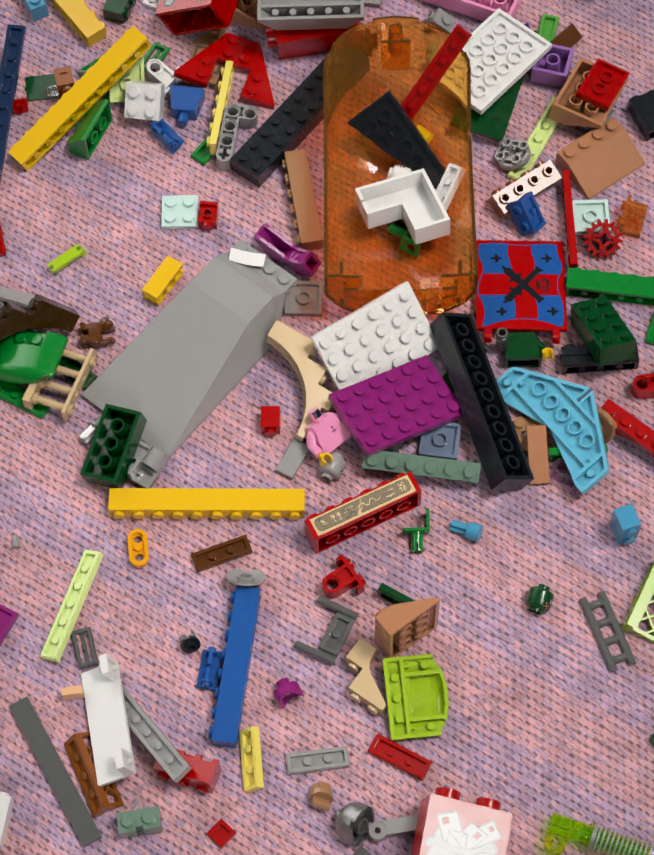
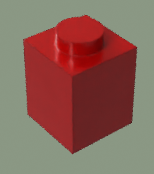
(270, 420)

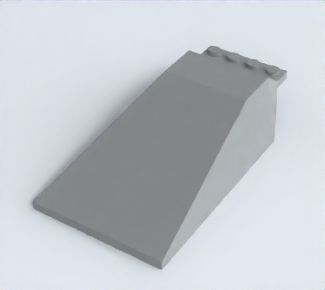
(196, 348)

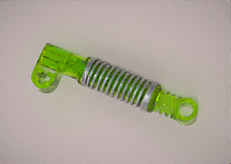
(592, 838)

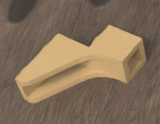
(363, 687)

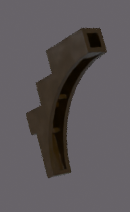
(40, 313)

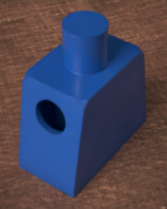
(186, 103)

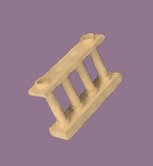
(32, 394)

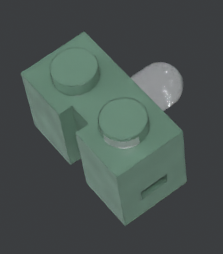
(139, 820)

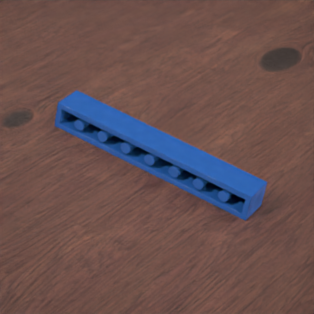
(236, 667)

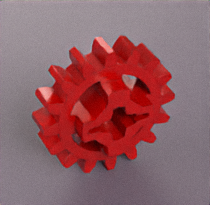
(601, 247)

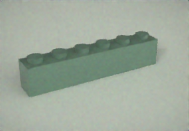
(423, 466)

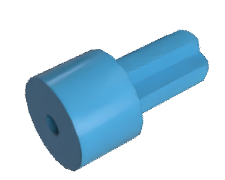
(471, 531)

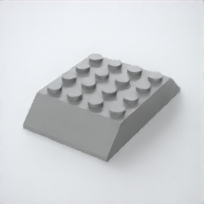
(309, 14)

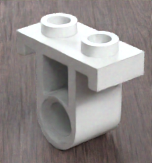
(164, 75)

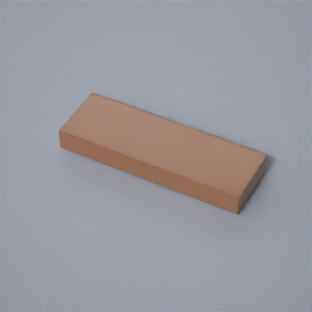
(538, 453)

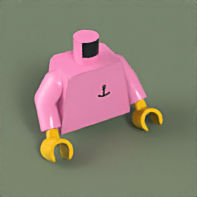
(325, 434)

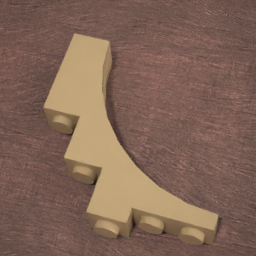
(311, 375)

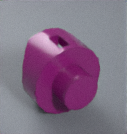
(286, 691)

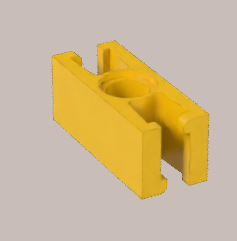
(163, 280)

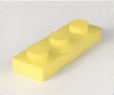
(251, 759)

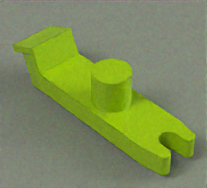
(66, 258)

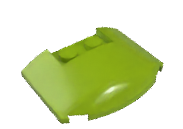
(415, 696)

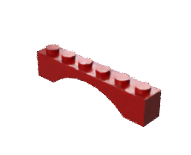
(630, 427)

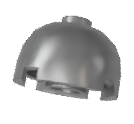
(353, 821)

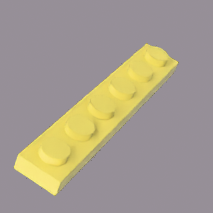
(221, 101)

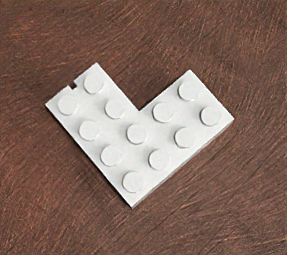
(405, 198)

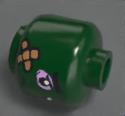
(539, 599)

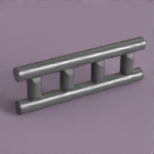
(604, 643)

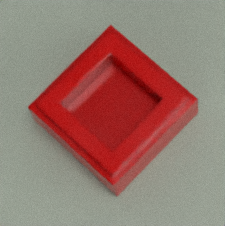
(221, 833)

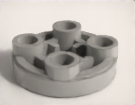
(512, 154)

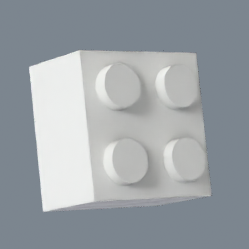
(144, 100)

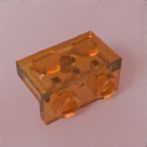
(632, 218)

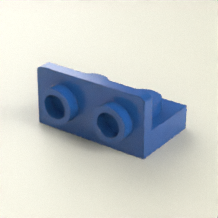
(526, 214)

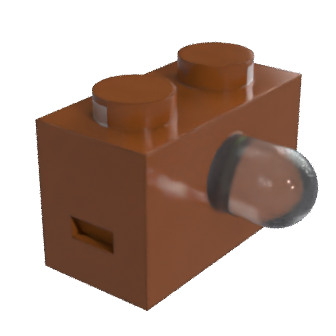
(64, 82)

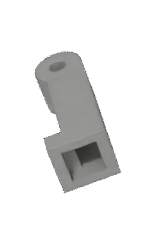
(392, 828)

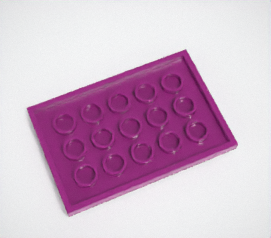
(396, 405)

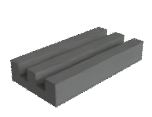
(88, 664)

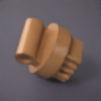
(321, 795)

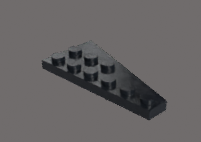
(395, 133)

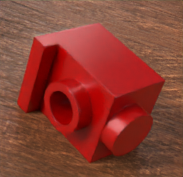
(208, 215)

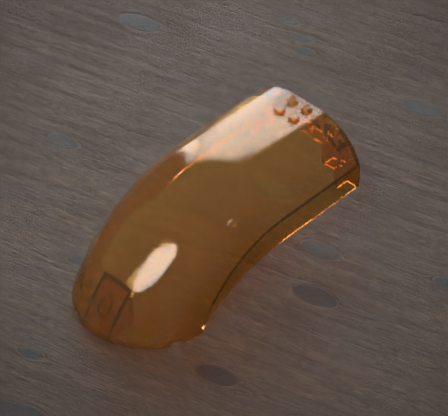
(366, 261)

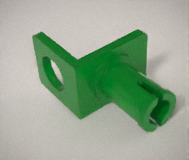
(405, 237)
(417, 534)

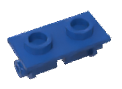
(166, 135)
(209, 669)

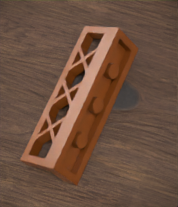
(80, 758)

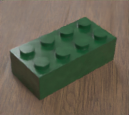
(603, 331)
(113, 446)

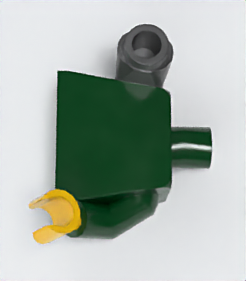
(522, 348)

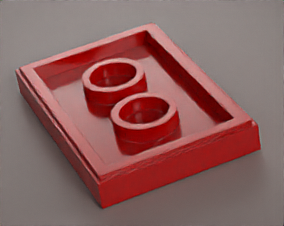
(602, 84)

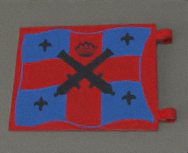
(521, 287)

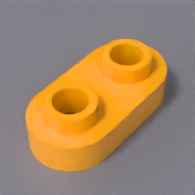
(138, 549)

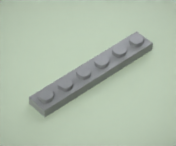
(154, 739)

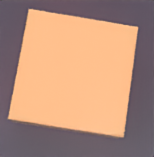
(72, 693)

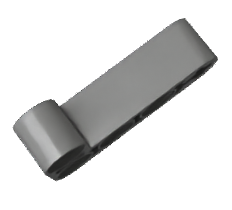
(230, 130)

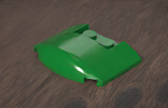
(30, 356)

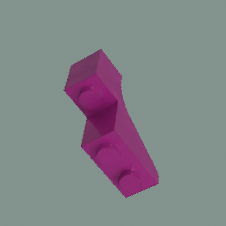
(283, 251)

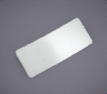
(247, 258)

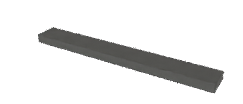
(55, 772)

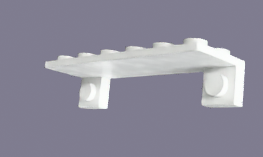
(108, 722)

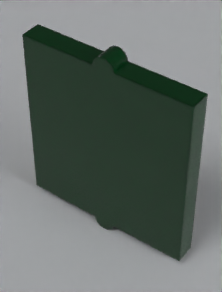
(37, 86)

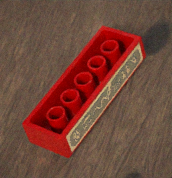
(362, 512)

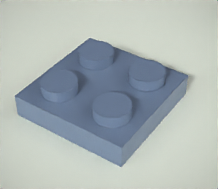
(441, 442)

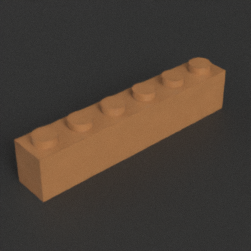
(303, 200)

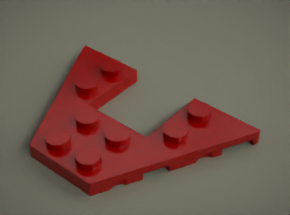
(245, 56)

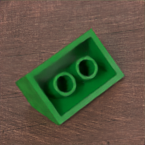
(90, 129)

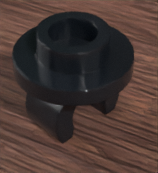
(190, 643)

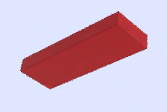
(400, 757)

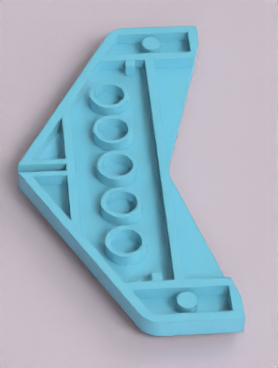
(571, 422)

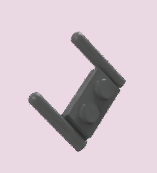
(335, 635)

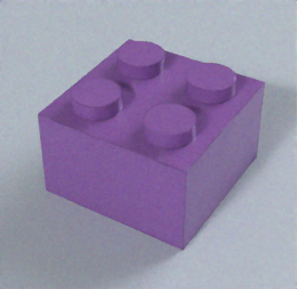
(553, 67)

